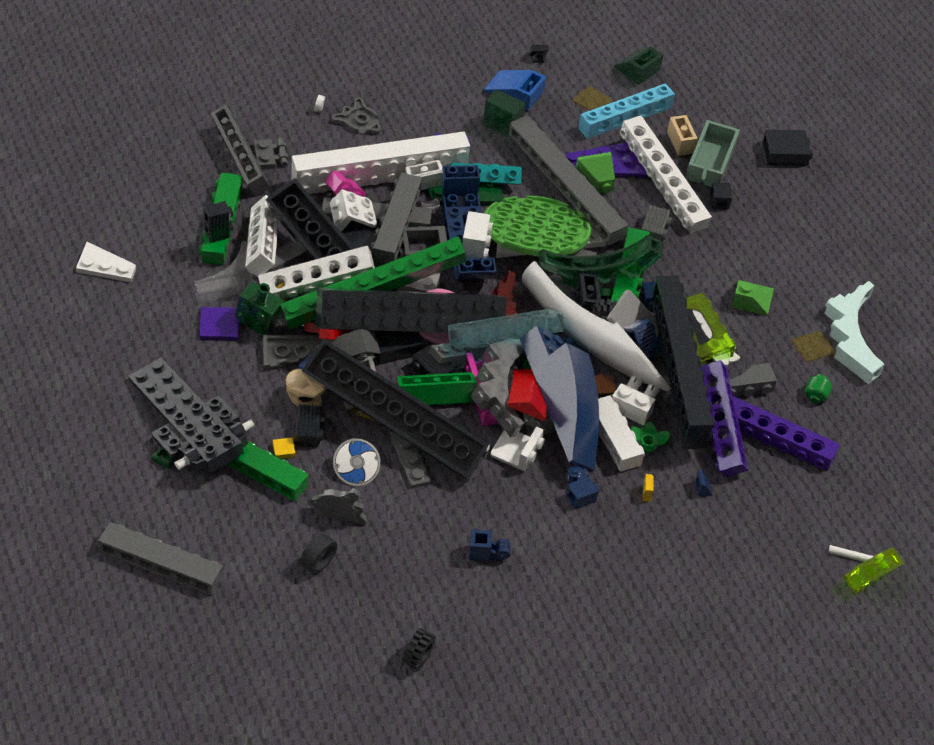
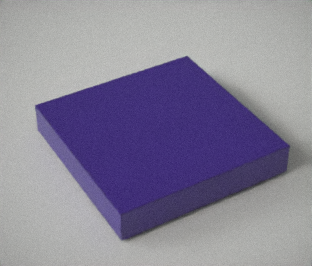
(218, 324)

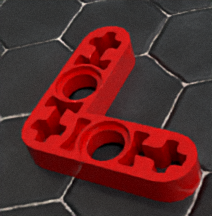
(325, 333)

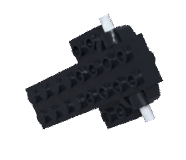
(202, 432)

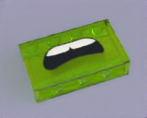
(708, 331)

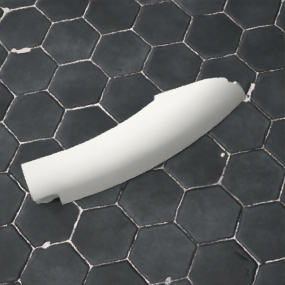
(597, 336)

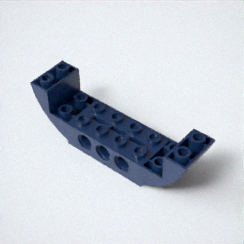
(459, 196)

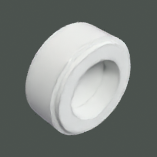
(319, 103)

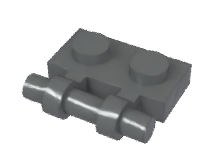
(265, 153)

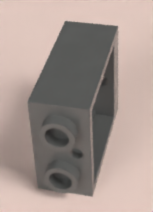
(422, 233)

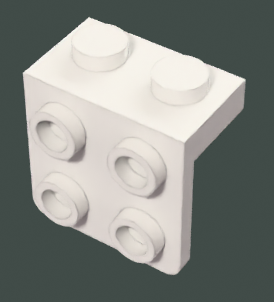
(349, 206)
(518, 450)

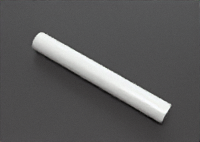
(848, 553)

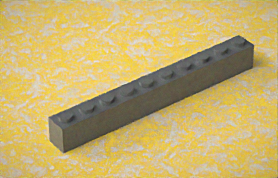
(568, 180)

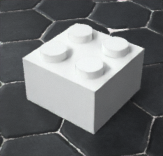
(476, 235)

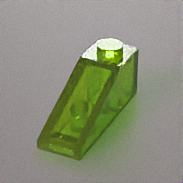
(873, 569)

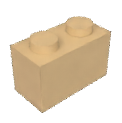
(682, 135)

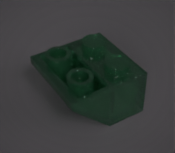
(640, 64)

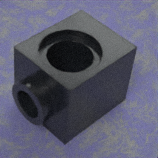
(720, 195)

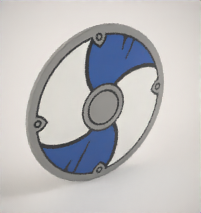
(356, 462)

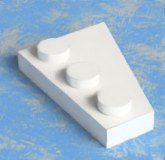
(104, 264)

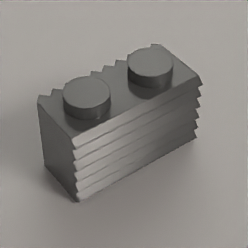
(656, 221)

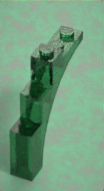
(628, 261)

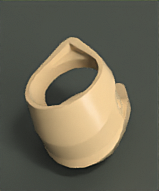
(300, 386)

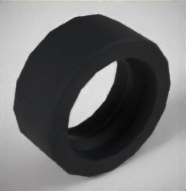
(318, 553)

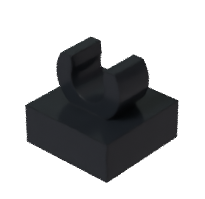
(538, 50)

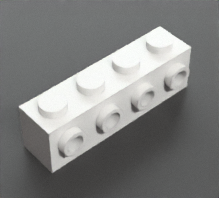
(617, 436)

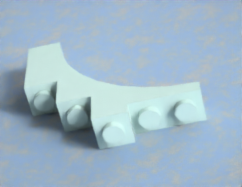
(845, 330)

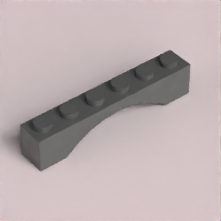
(755, 380)

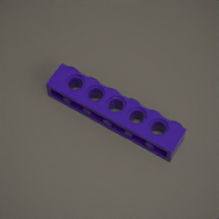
(785, 435)
(736, 461)

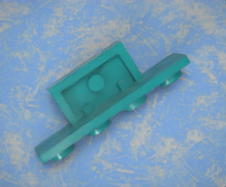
(497, 174)

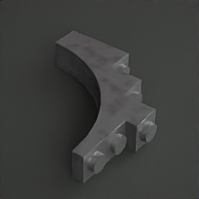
(493, 389)

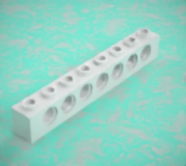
(665, 174)

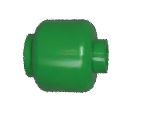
(818, 388)

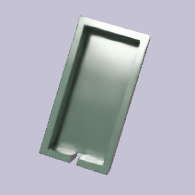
(712, 153)

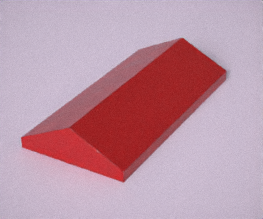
(526, 395)

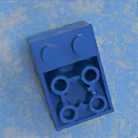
(520, 84)

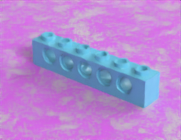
(613, 114)

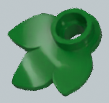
(649, 435)

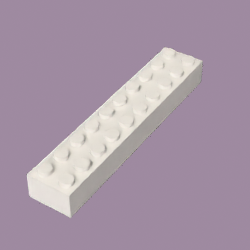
(378, 162)

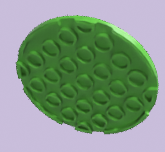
(538, 224)

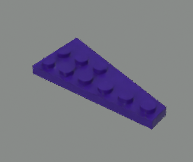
(624, 160)

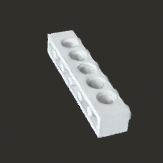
(261, 239)
(310, 269)

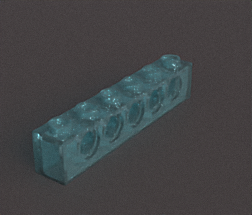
(503, 328)

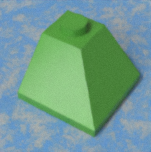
(598, 171)
(752, 297)

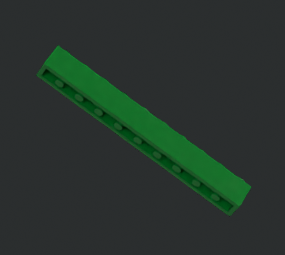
(385, 277)

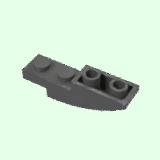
(455, 357)

